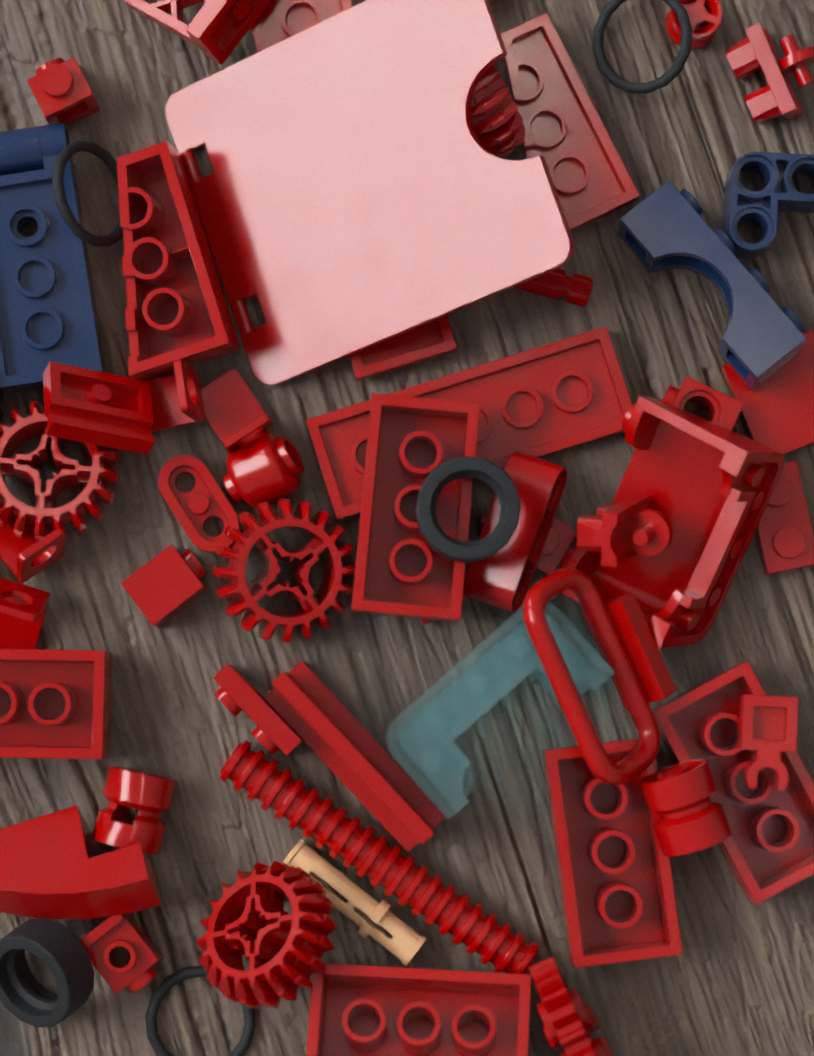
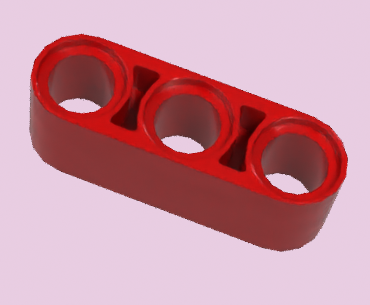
(508, 573)

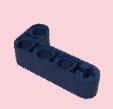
(763, 205)

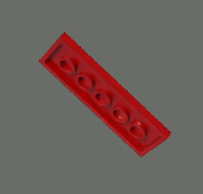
(527, 404)

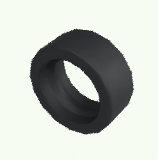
(473, 468)
(64, 958)

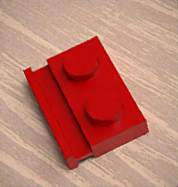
(98, 408)

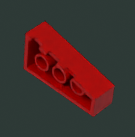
(168, 268)

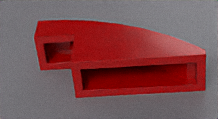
(55, 873)

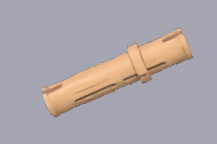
(357, 905)

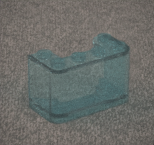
(426, 730)

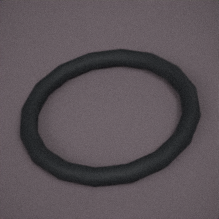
(668, 76)
(60, 198)
(162, 990)

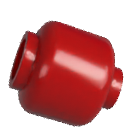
(263, 469)

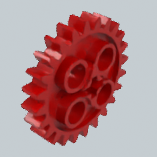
(565, 1015)

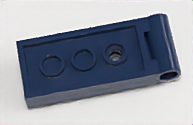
(45, 277)

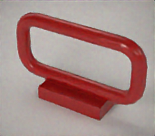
(625, 646)

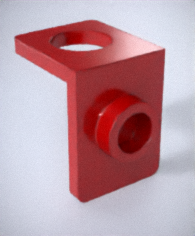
(176, 398)
(233, 410)
(27, 556)
(21, 614)

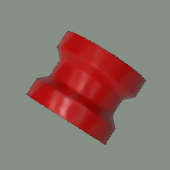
(699, 12)

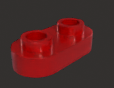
(198, 505)

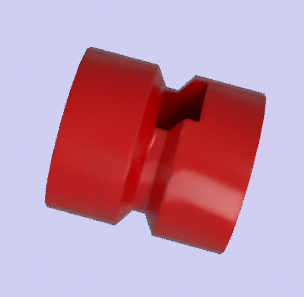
(137, 790)
(688, 816)

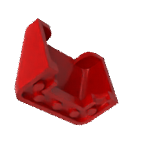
(713, 494)

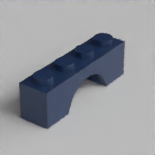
(669, 234)

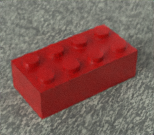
(394, 562)
(55, 703)
(769, 827)
(609, 862)
(417, 1012)

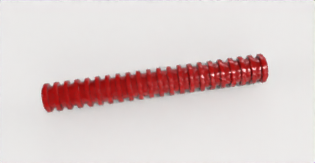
(378, 861)

